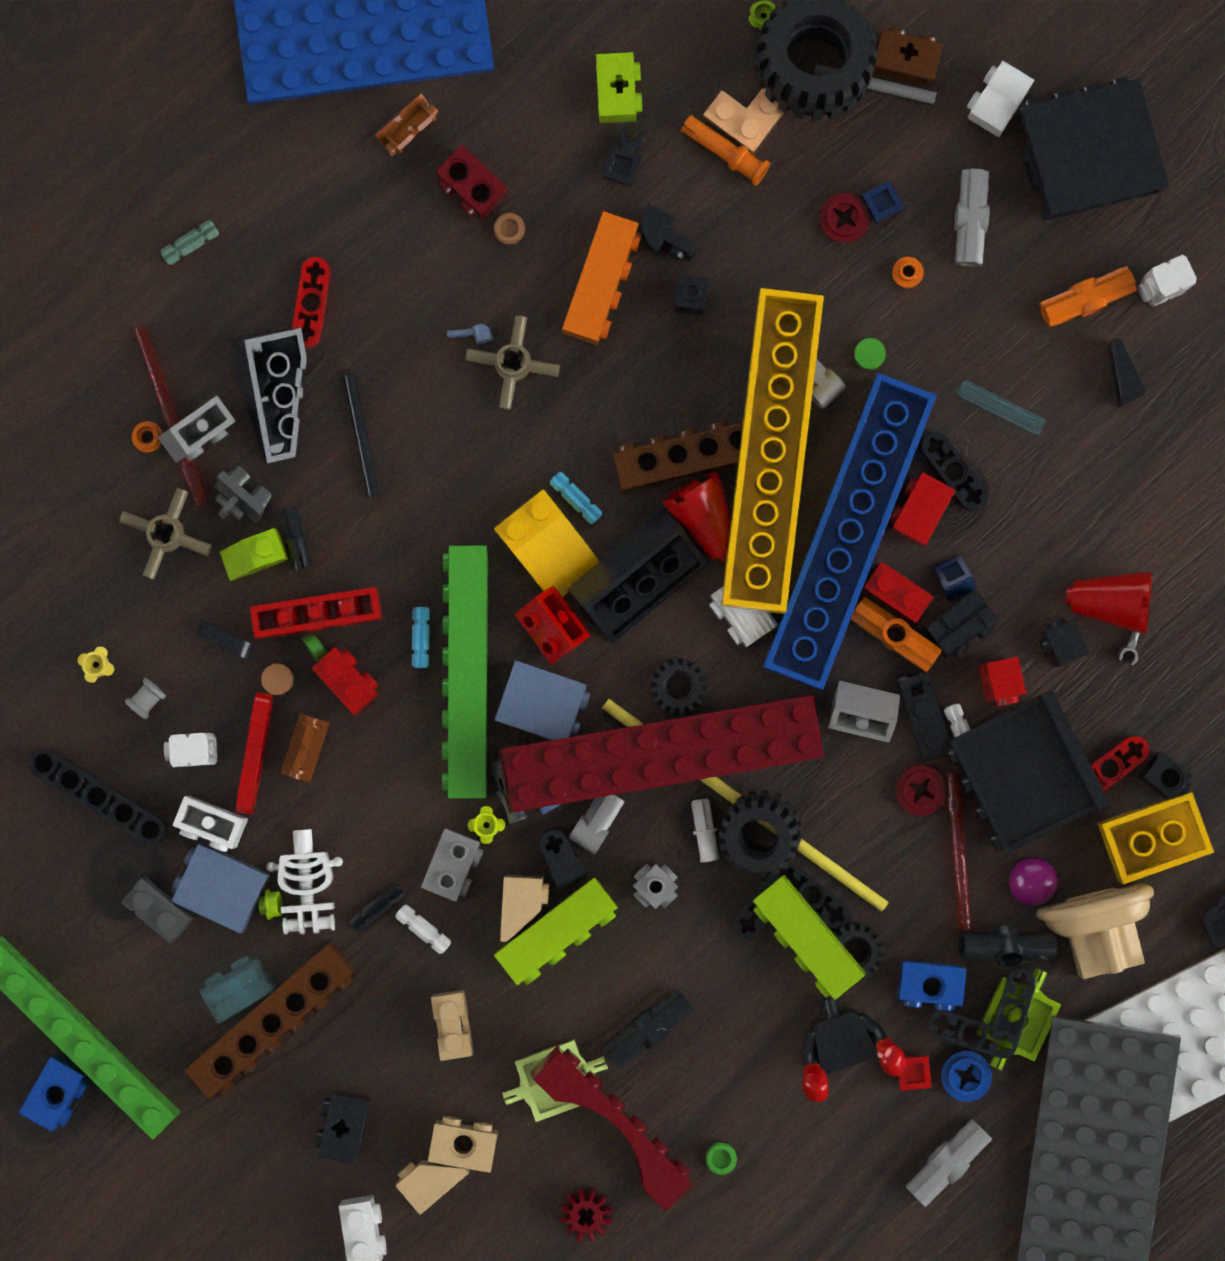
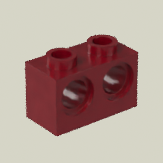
(477, 178)

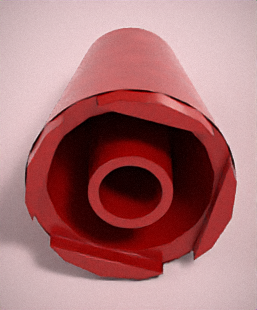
(703, 514)
(1114, 599)

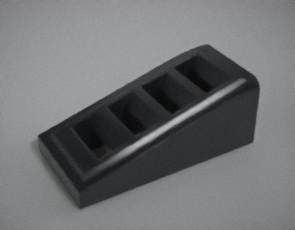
(1126, 380)

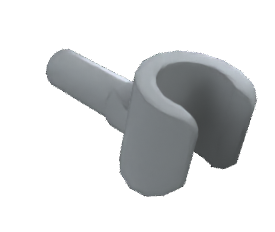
(1131, 645)

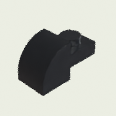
(658, 232)

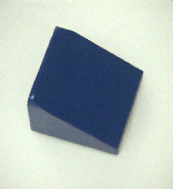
(954, 578)

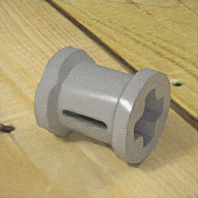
(145, 698)

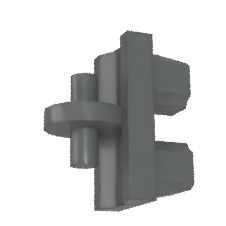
(236, 499)

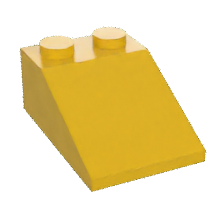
(546, 544)
(1155, 838)

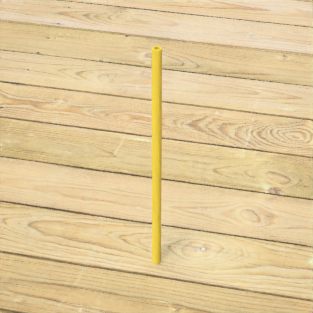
(804, 848)

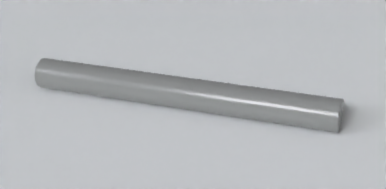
(887, 86)

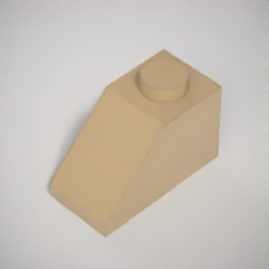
(427, 1182)

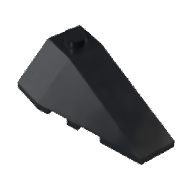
(271, 379)

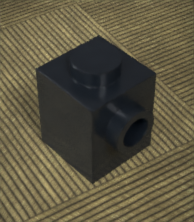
(1063, 642)

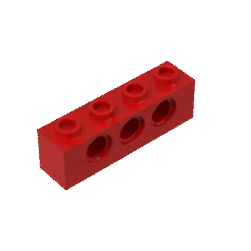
(316, 613)

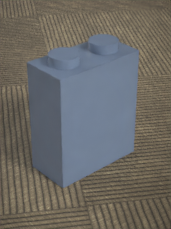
(542, 702)
(219, 887)

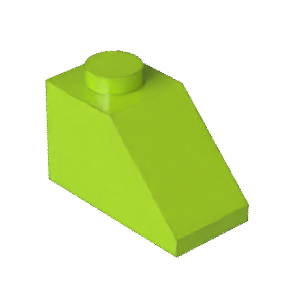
(254, 554)

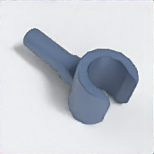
(481, 333)

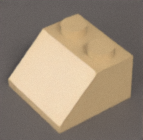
(521, 902)

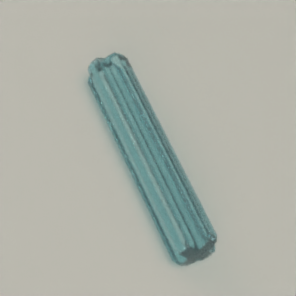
(1001, 407)

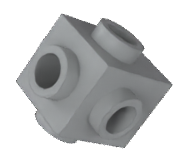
(646, 876)

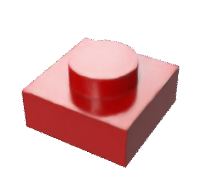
(916, 1074)

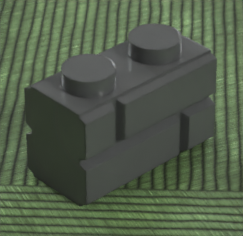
(157, 910)

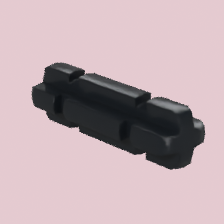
(377, 907)

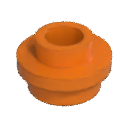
(901, 279)
(140, 430)

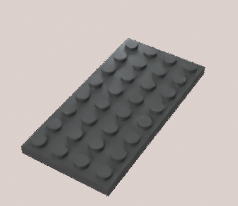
(1098, 1143)

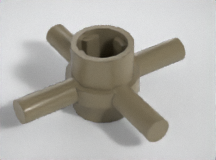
(505, 353)
(177, 537)

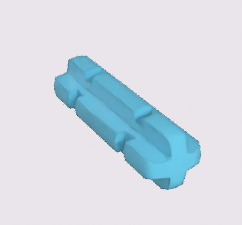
(575, 498)
(420, 637)

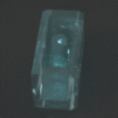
(237, 989)

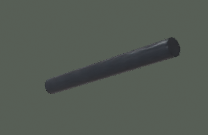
(361, 435)

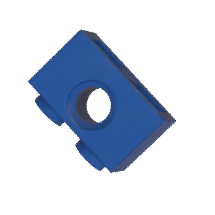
(950, 980)
(39, 1104)

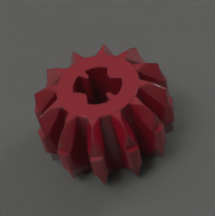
(574, 1214)

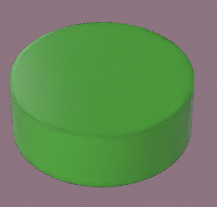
(869, 354)
(314, 646)
(720, 1158)

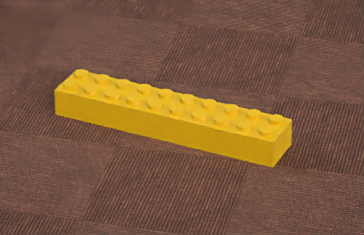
(772, 451)

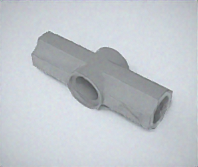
(971, 217)
(948, 1162)

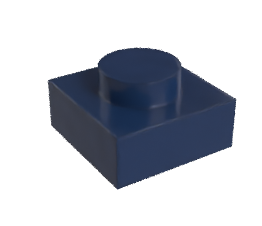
(882, 201)

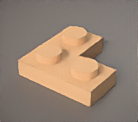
(742, 124)

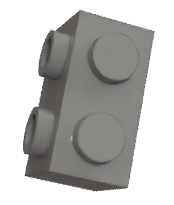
(196, 429)
(864, 711)
(452, 865)

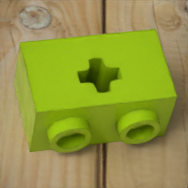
(616, 106)

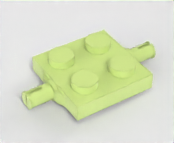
(540, 1102)

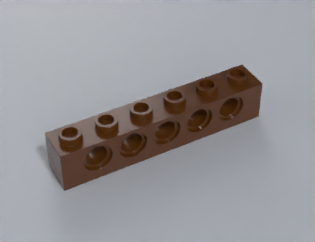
(633, 477)
(205, 1070)

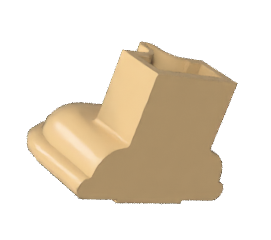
(1101, 928)

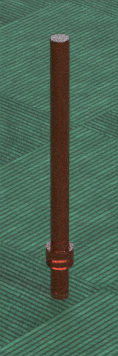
(190, 473)
(954, 806)

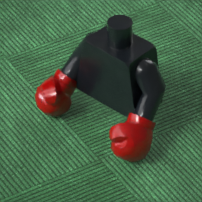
(841, 1042)

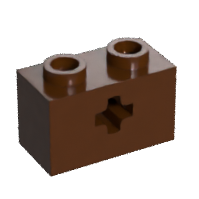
(923, 62)

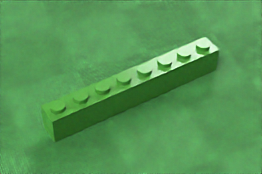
(467, 672)
(83, 1043)

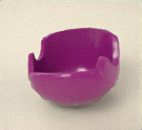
(1033, 881)

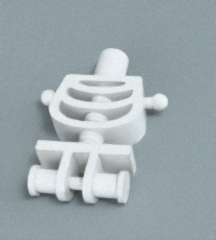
(304, 852)

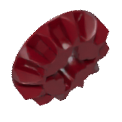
(842, 203)
(935, 786)

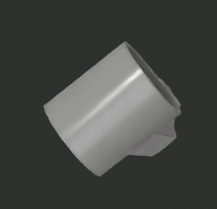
(826, 386)
(594, 826)

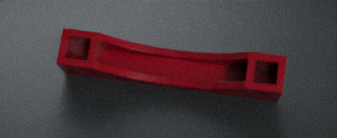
(567, 1082)

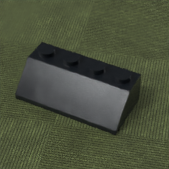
(638, 575)

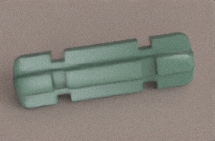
(189, 242)

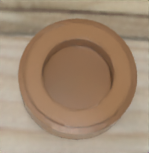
(509, 229)
(277, 679)

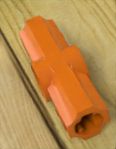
(1088, 297)
(913, 646)

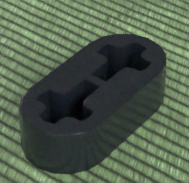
(225, 639)

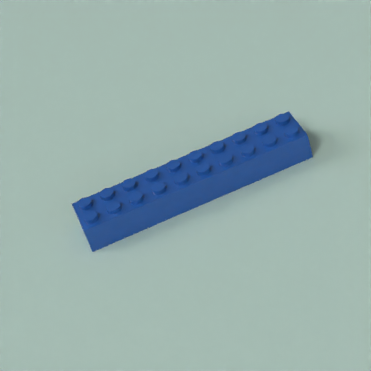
(849, 531)

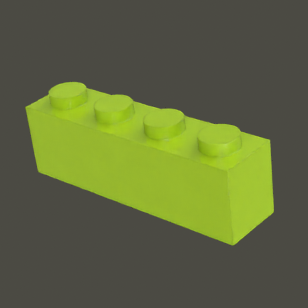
(555, 931)
(809, 938)

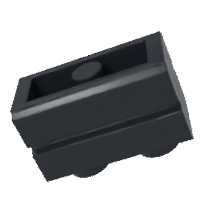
(960, 624)

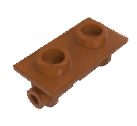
(407, 124)
(305, 748)

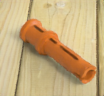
(737, 157)

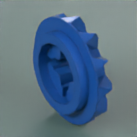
(970, 1090)

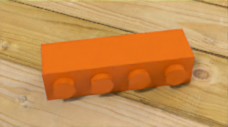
(601, 277)

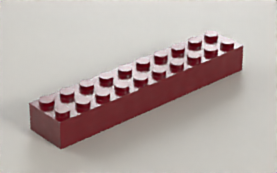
(660, 753)

